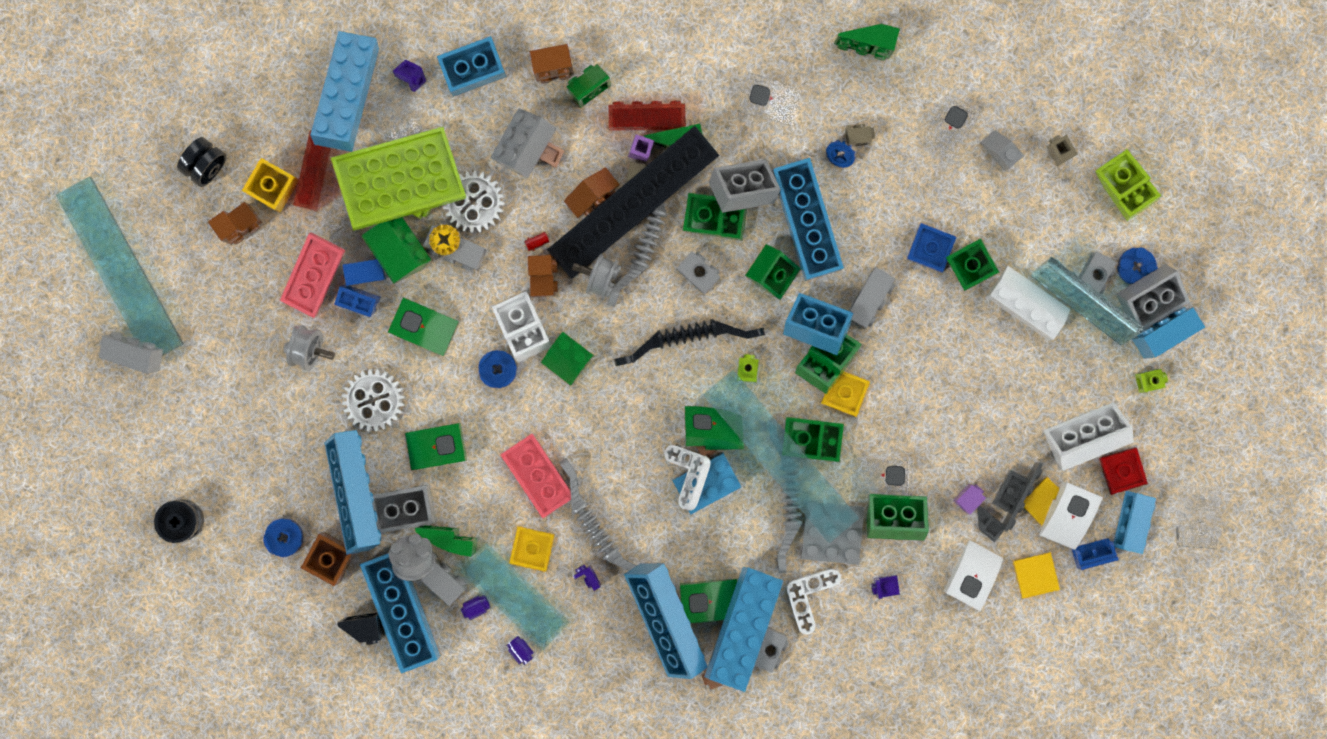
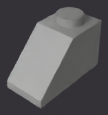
(1002, 150)

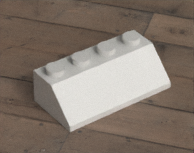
(1029, 303)
(1089, 436)

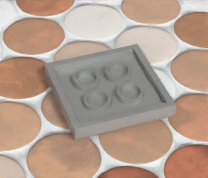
(841, 550)

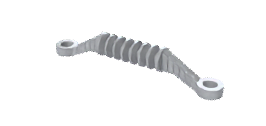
(639, 266)
(578, 507)
(791, 528)

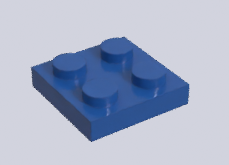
(931, 247)

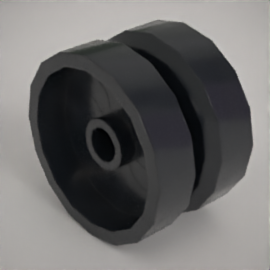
(201, 161)
(168, 516)

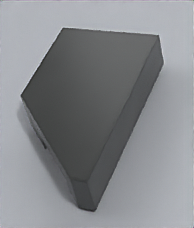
(988, 524)

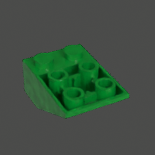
(873, 40)

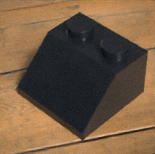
(363, 627)

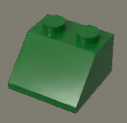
(588, 85)
(973, 264)
(773, 271)
(567, 358)

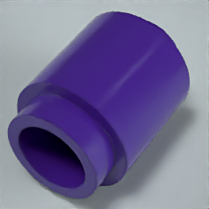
(475, 607)
(520, 650)

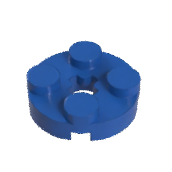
(1137, 255)
(497, 358)
(278, 547)

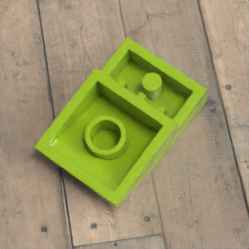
(1127, 184)

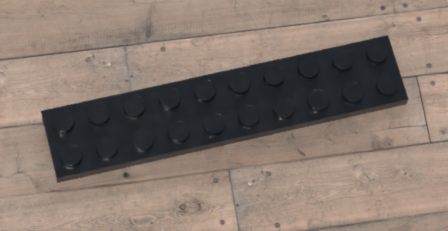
(634, 201)

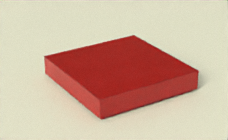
(1123, 470)

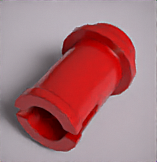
(536, 241)

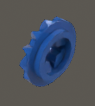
(843, 160)

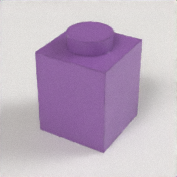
(640, 148)
(970, 498)

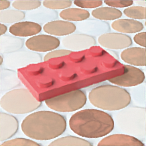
(312, 275)
(537, 475)

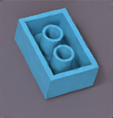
(471, 66)
(818, 323)
(1168, 332)
(718, 483)

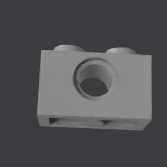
(1103, 265)
(702, 283)
(771, 661)

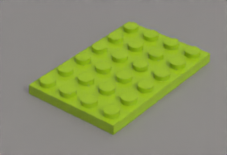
(398, 178)

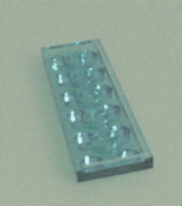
(1087, 301)
(514, 596)

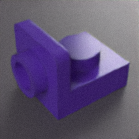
(411, 74)
(591, 579)
(885, 586)

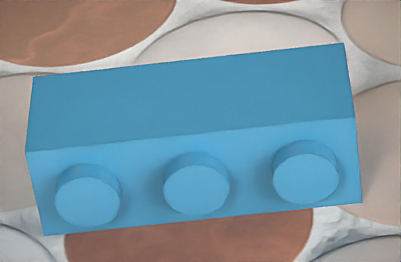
(1134, 522)

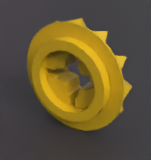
(453, 240)

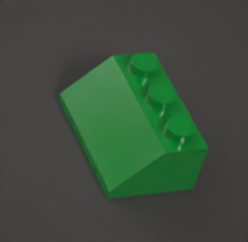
(396, 249)
(897, 517)

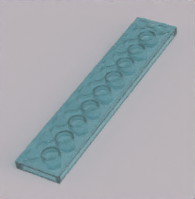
(118, 265)
(781, 456)

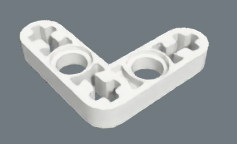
(693, 466)
(805, 590)

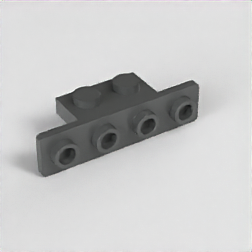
(1013, 493)

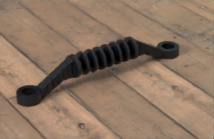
(715, 328)

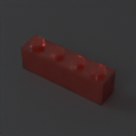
(646, 116)
(311, 176)

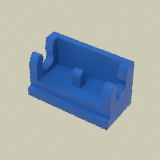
(363, 272)
(357, 300)
(1094, 554)

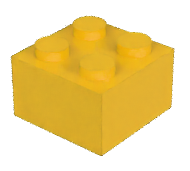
(270, 185)

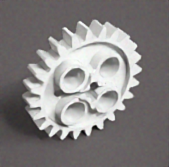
(485, 215)
(367, 384)

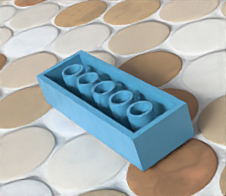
(345, 91)
(807, 219)
(352, 492)
(400, 615)
(666, 620)
(743, 629)

